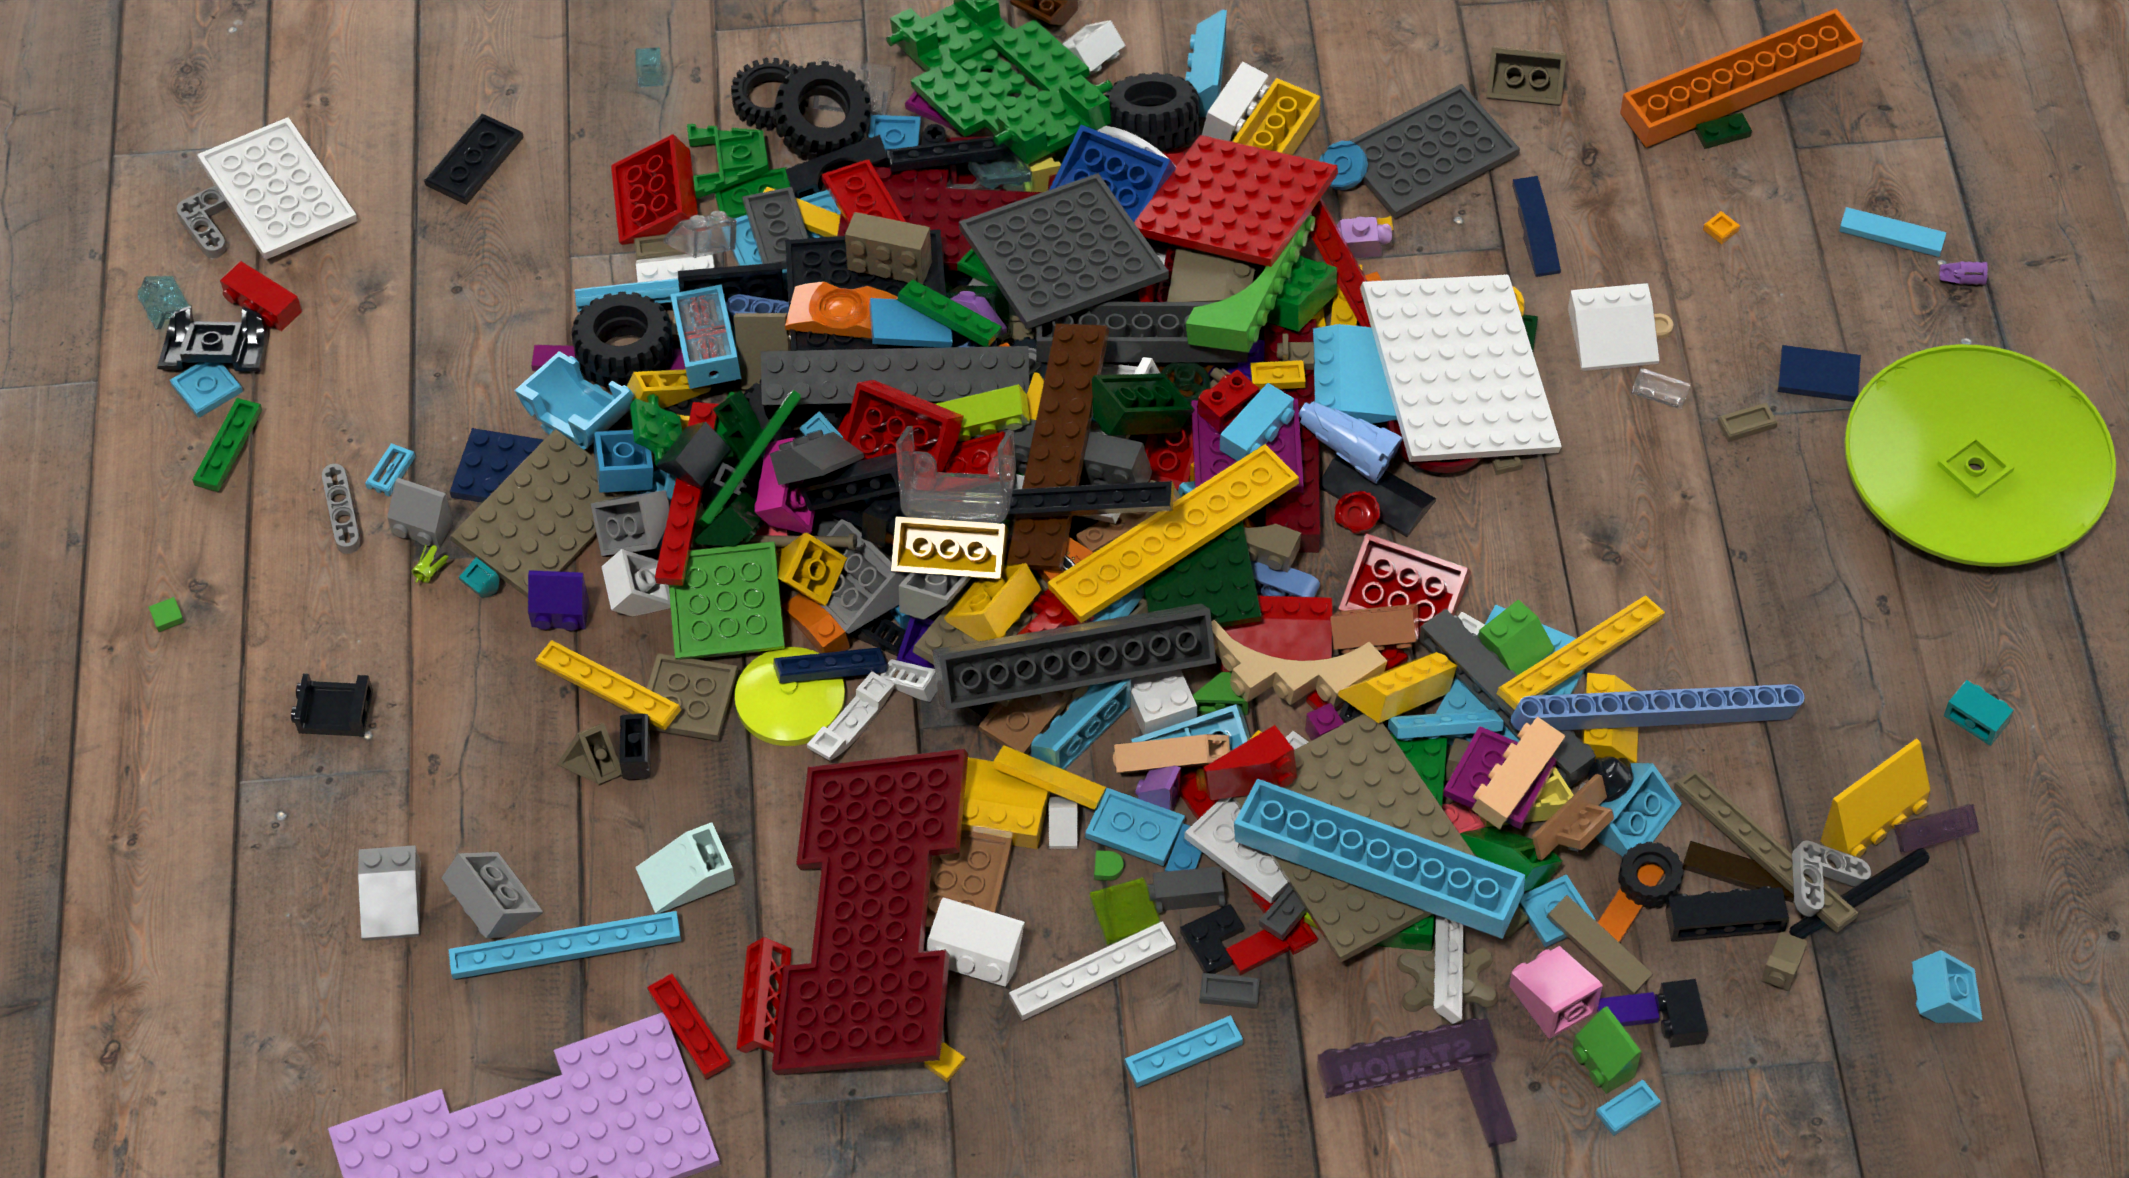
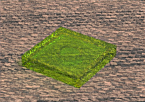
(1123, 910)

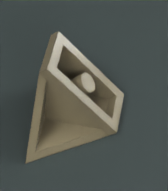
(592, 755)

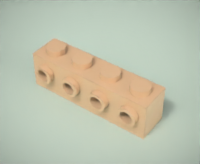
(1518, 771)

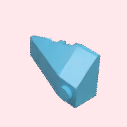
(1221, 722)

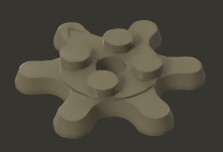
(1424, 973)

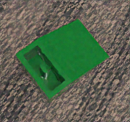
(1513, 853)

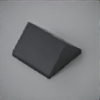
(695, 455)

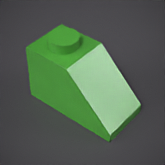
(1218, 695)

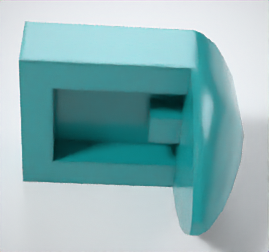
(480, 578)

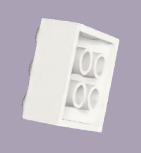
(1613, 326)

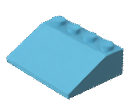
(1351, 373)

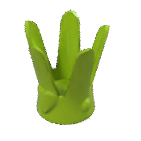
(422, 570)

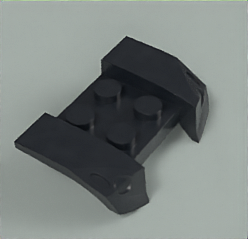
(214, 342)

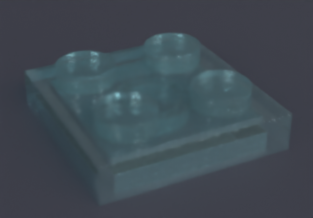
(1000, 171)

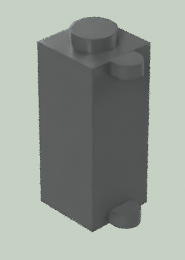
(1187, 889)

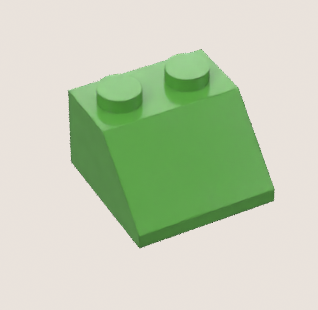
(1517, 638)
(1606, 1051)

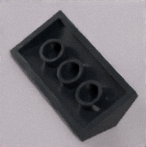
(1399, 501)

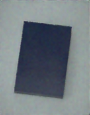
(1819, 373)

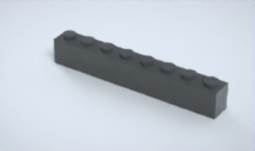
(1484, 674)

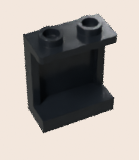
(332, 707)

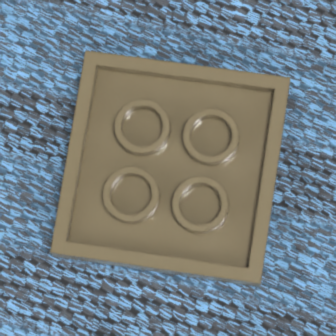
(700, 691)

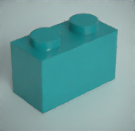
(1978, 712)

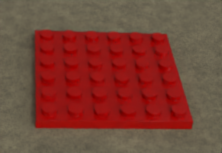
(1235, 200)

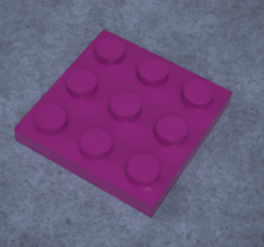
(1476, 764)

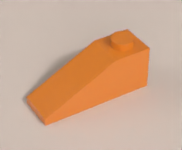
(816, 624)

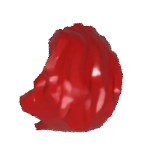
(1357, 512)

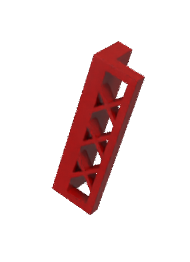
(758, 992)

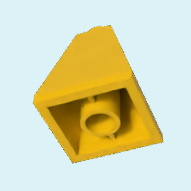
(810, 567)

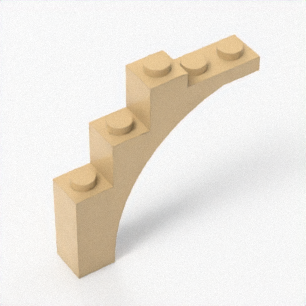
(1290, 678)

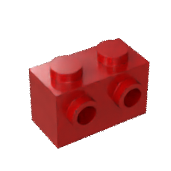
(1226, 399)

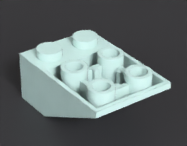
(686, 869)

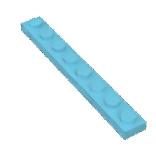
(564, 945)

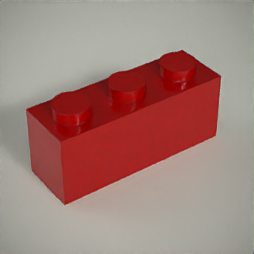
(260, 294)

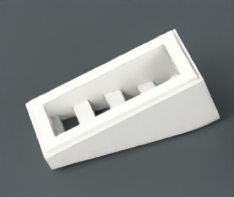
(923, 689)

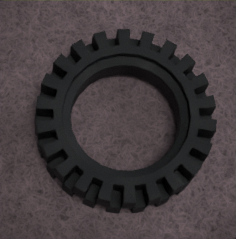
(748, 79)

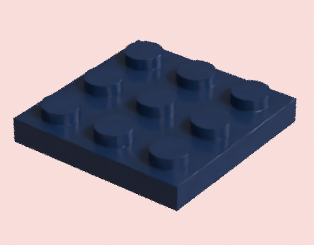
(488, 462)

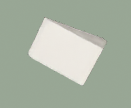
(1062, 823)

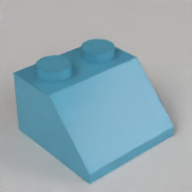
(1946, 989)

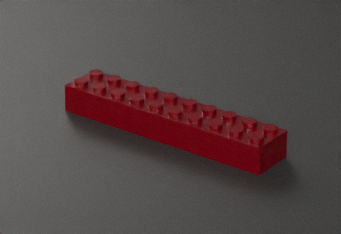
(1298, 509)

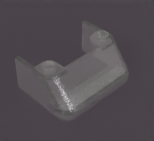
(954, 495)

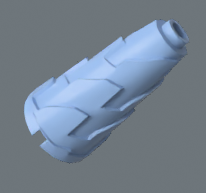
(1353, 439)

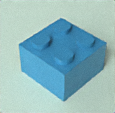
(621, 462)

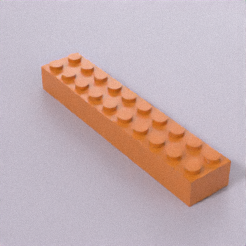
(1741, 77)

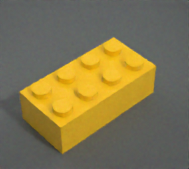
(1280, 118)

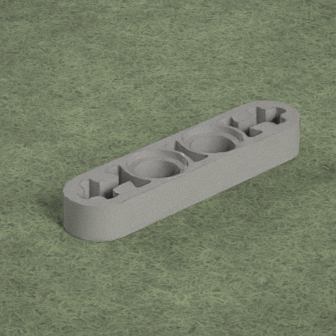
(341, 508)

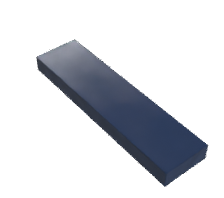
(829, 665)

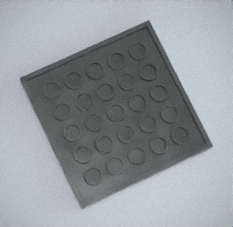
(1063, 250)

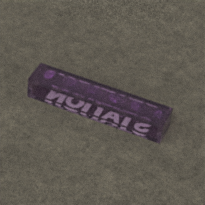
(1405, 1057)

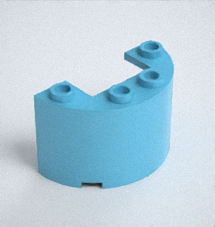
(570, 403)

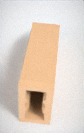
(1162, 753)

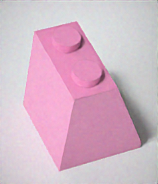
(1556, 990)

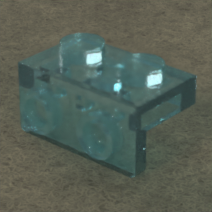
(160, 298)

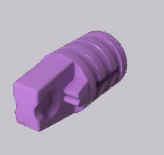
(1956, 272)

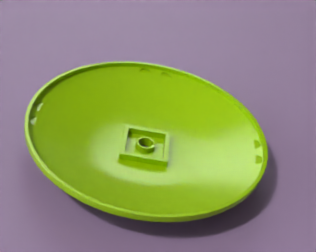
(1964, 404)

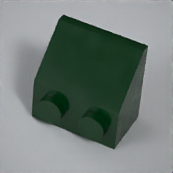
(733, 523)

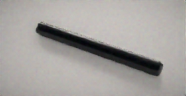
(1867, 889)

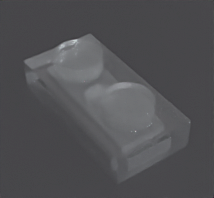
(1661, 388)

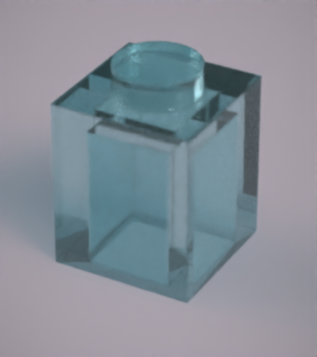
(649, 67)

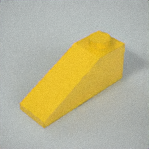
(669, 385)

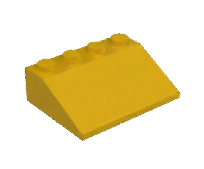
(1877, 802)
(1003, 805)

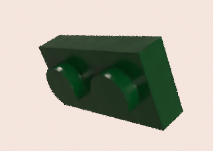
(1723, 130)

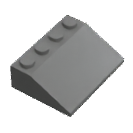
(865, 583)

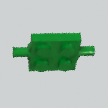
(654, 426)

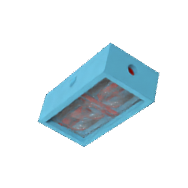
(705, 336)

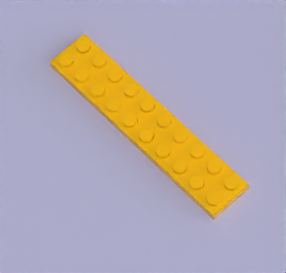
(1173, 534)

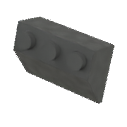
(812, 456)

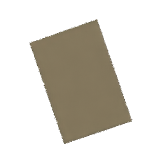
(755, 334)

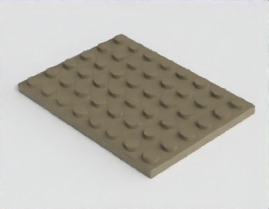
(1370, 776)

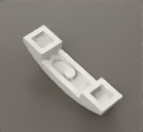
(853, 719)

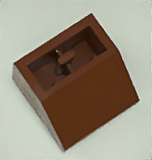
(1051, 11)

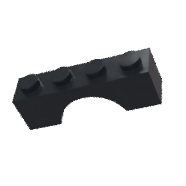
(807, 176)

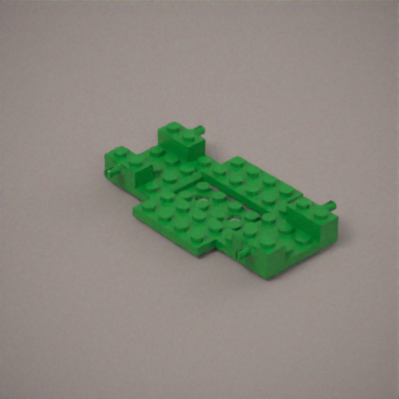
(967, 39)

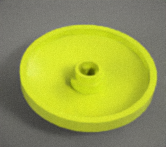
(786, 711)

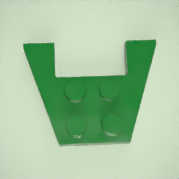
(739, 155)

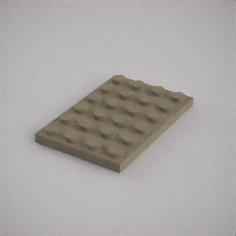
(537, 514)

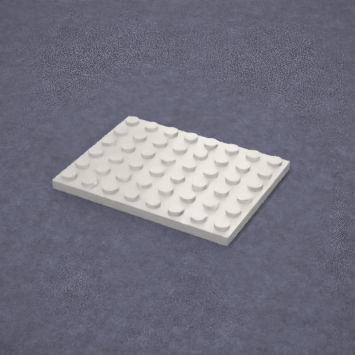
(1459, 368)

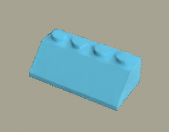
(1207, 59)
(1082, 723)

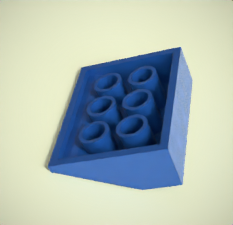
(1128, 170)

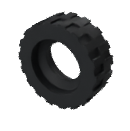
(1656, 854)

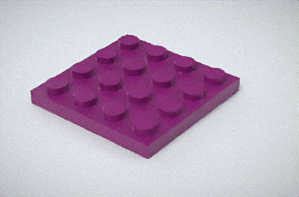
(1211, 461)

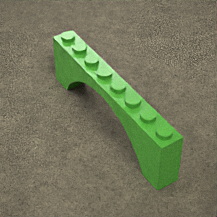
(1238, 319)

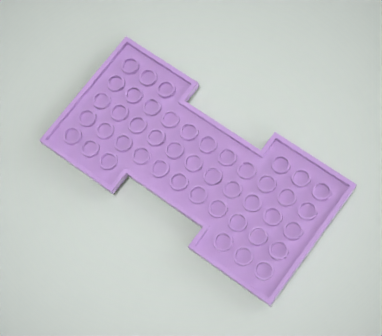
(610, 1114)

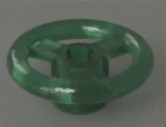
(1185, 377)

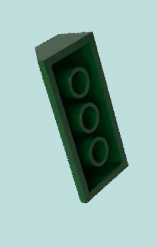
(1138, 404)

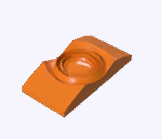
(832, 309)

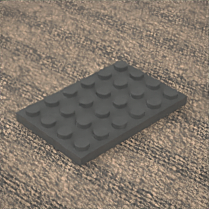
(1432, 150)

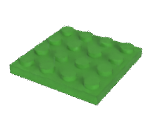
(728, 603)

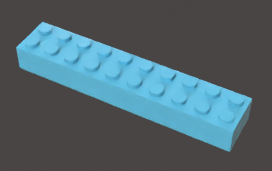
(1379, 858)

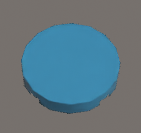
(1351, 164)

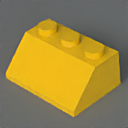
(994, 604)
(1610, 741)

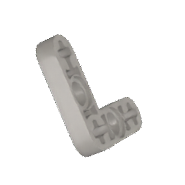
(201, 217)
(1812, 860)

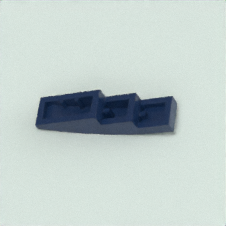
(1537, 226)

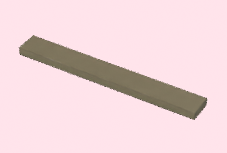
(1757, 843)

